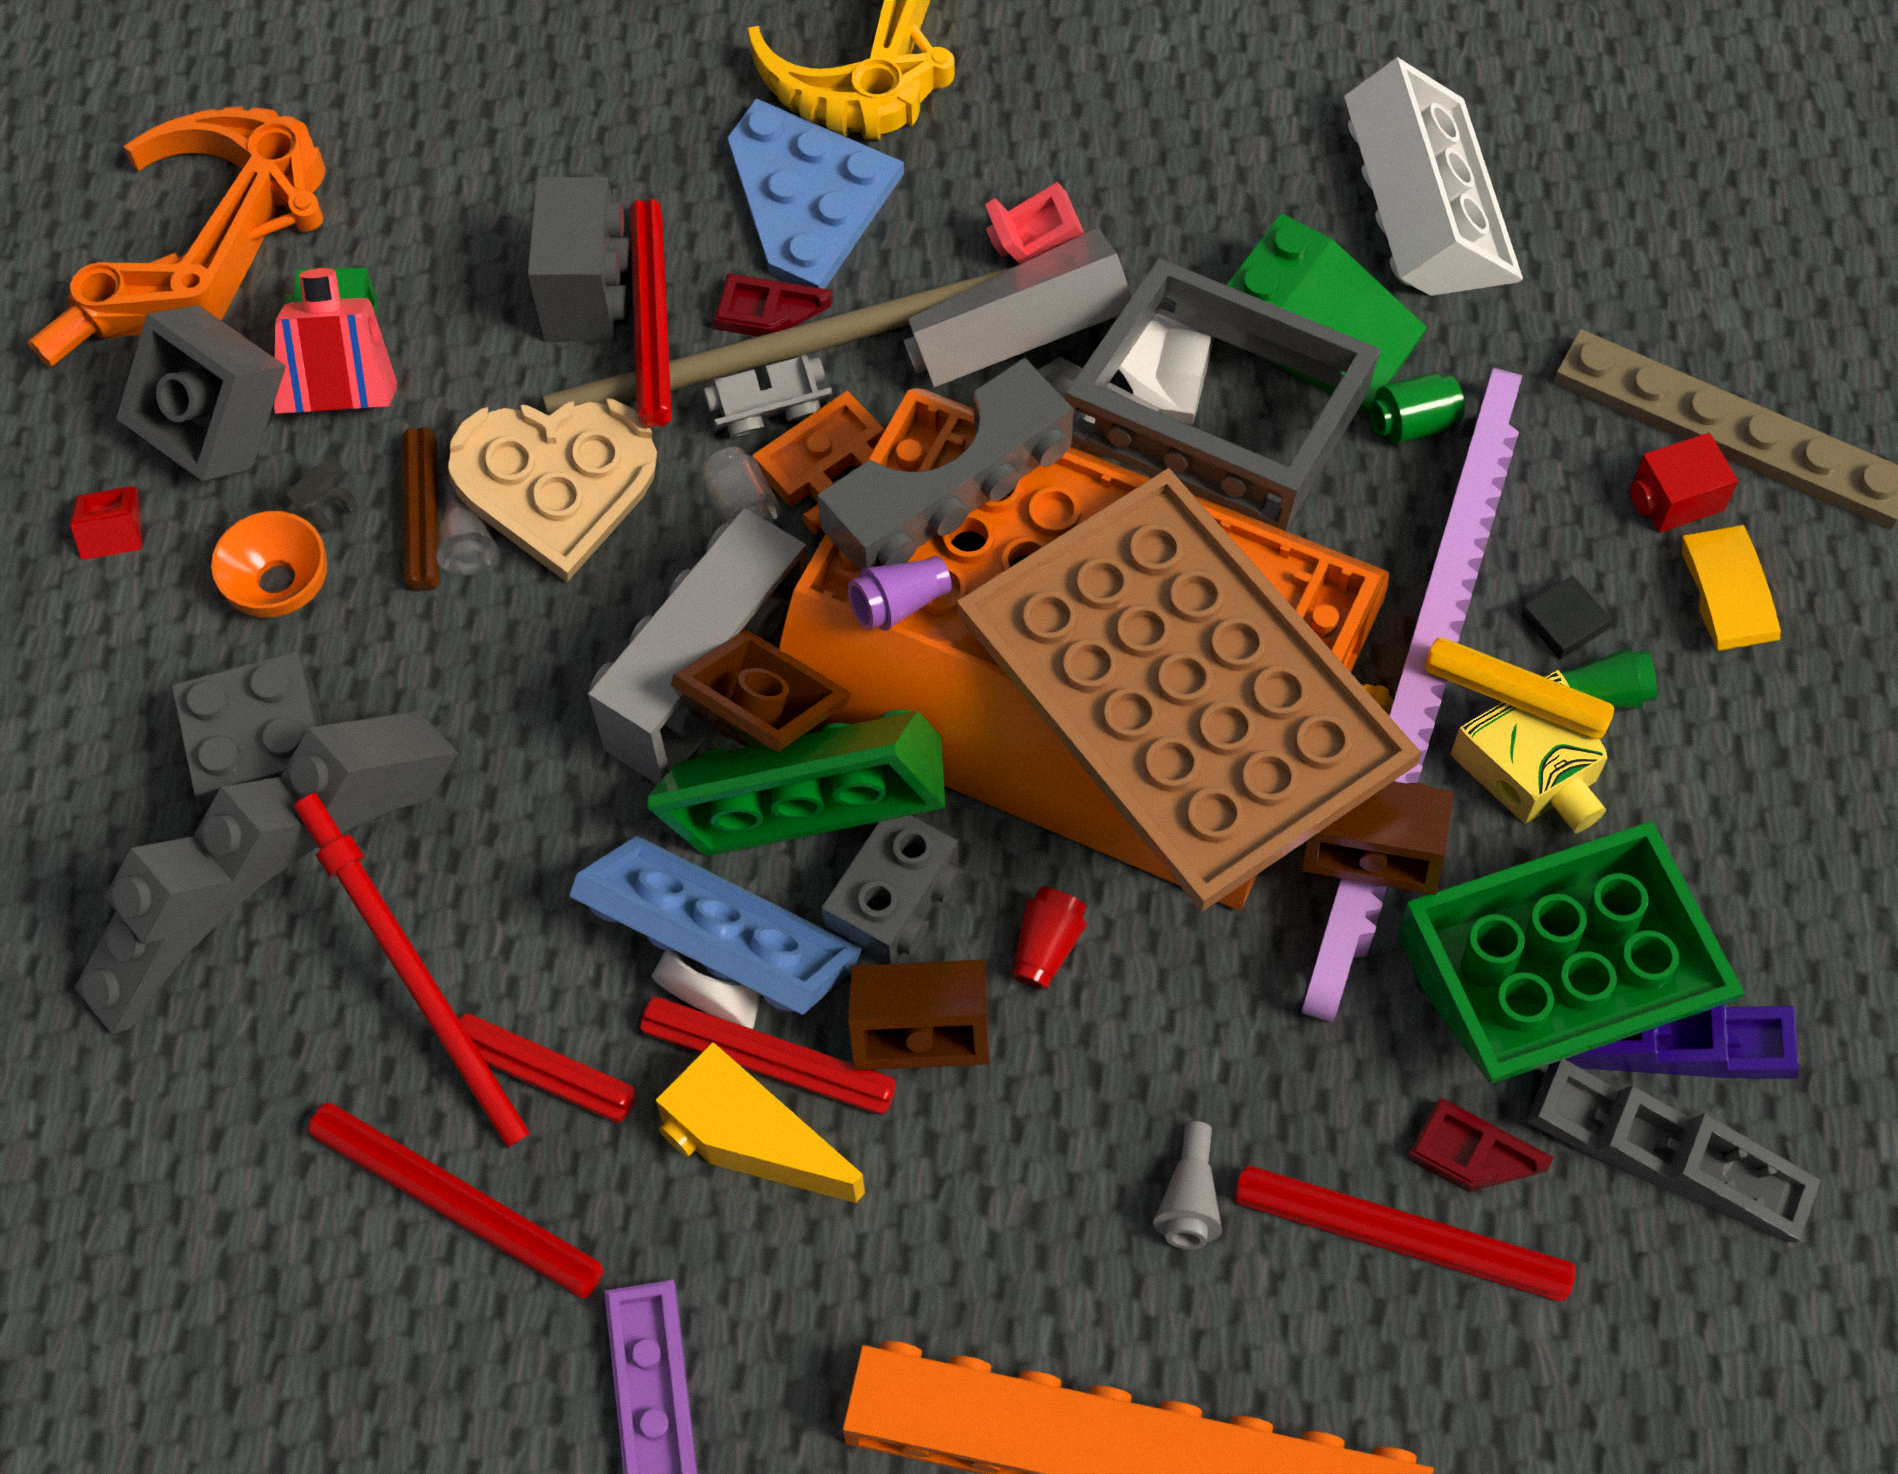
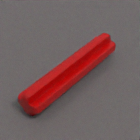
(550, 1070)

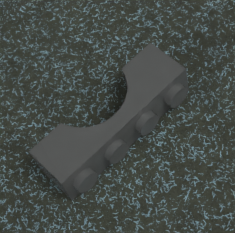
(888, 513)

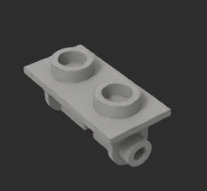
(745, 405)

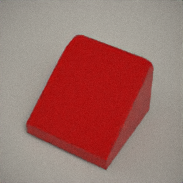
(107, 522)

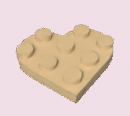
(555, 478)

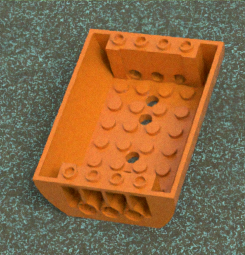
(934, 664)

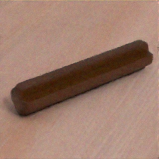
(420, 509)

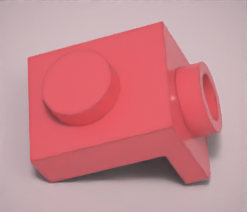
(1033, 225)

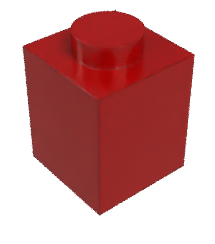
(1683, 483)

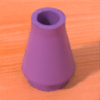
(895, 591)

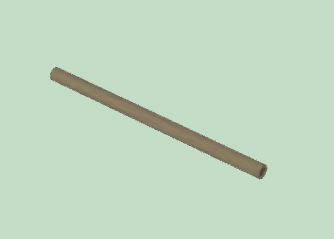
(770, 347)

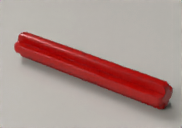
(769, 1055)

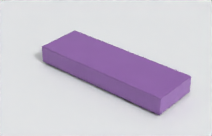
(650, 1380)

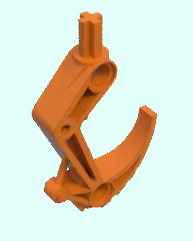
(277, 170)

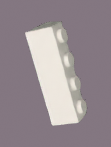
(1429, 183)

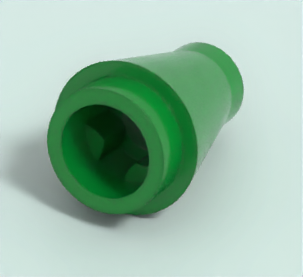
(1620, 678)

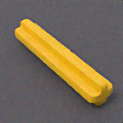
(1519, 688)

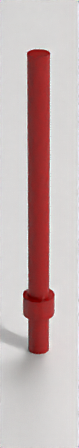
(342, 858)

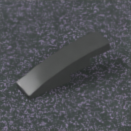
(1675, 1152)

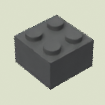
(578, 259)
(200, 392)
(245, 722)

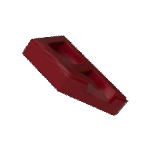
(766, 306)
(1473, 1150)

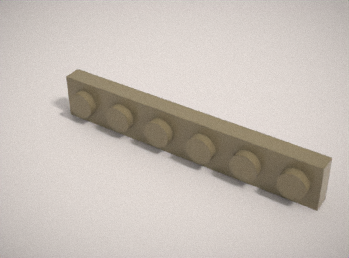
(1739, 427)

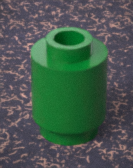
(1417, 408)

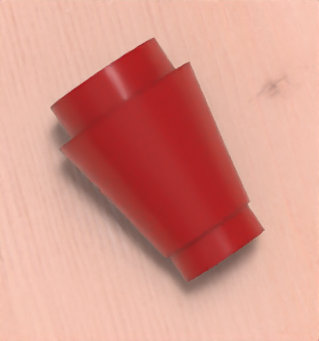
(1047, 935)

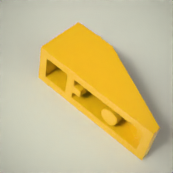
(746, 1129)

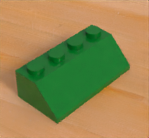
(809, 788)

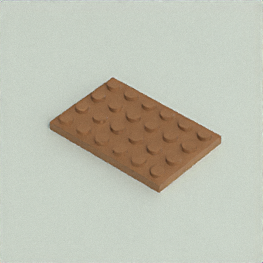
(1187, 687)

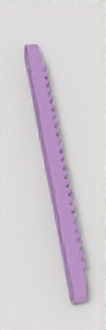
(1420, 692)

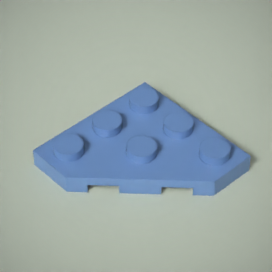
(807, 191)

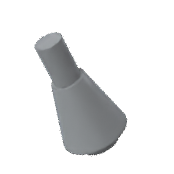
(1190, 1206)

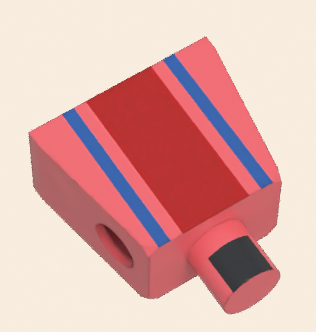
(330, 350)

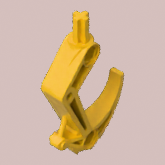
(869, 94)

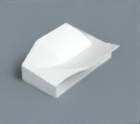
(1169, 367)

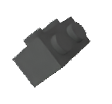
(893, 888)

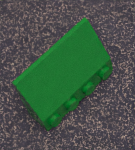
(1566, 953)

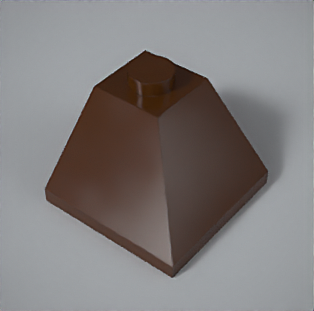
(757, 693)

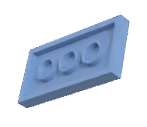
(716, 924)

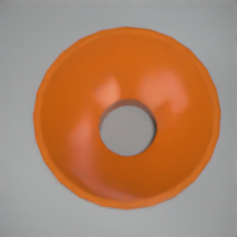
(263, 543)

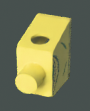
(1533, 763)

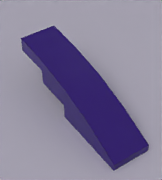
(1713, 1043)

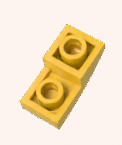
(1731, 588)

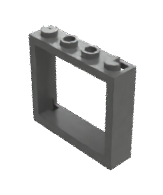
(1199, 459)

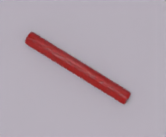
(650, 314)
(456, 1200)
(1405, 1233)

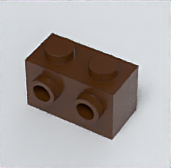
(1387, 839)
(932, 1008)

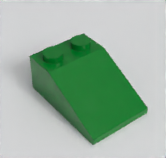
(1323, 283)

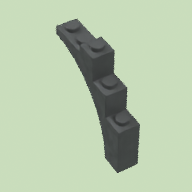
(183, 887)

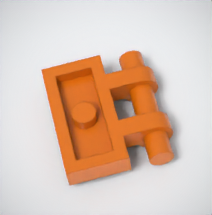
(819, 450)

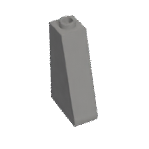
(1020, 309)

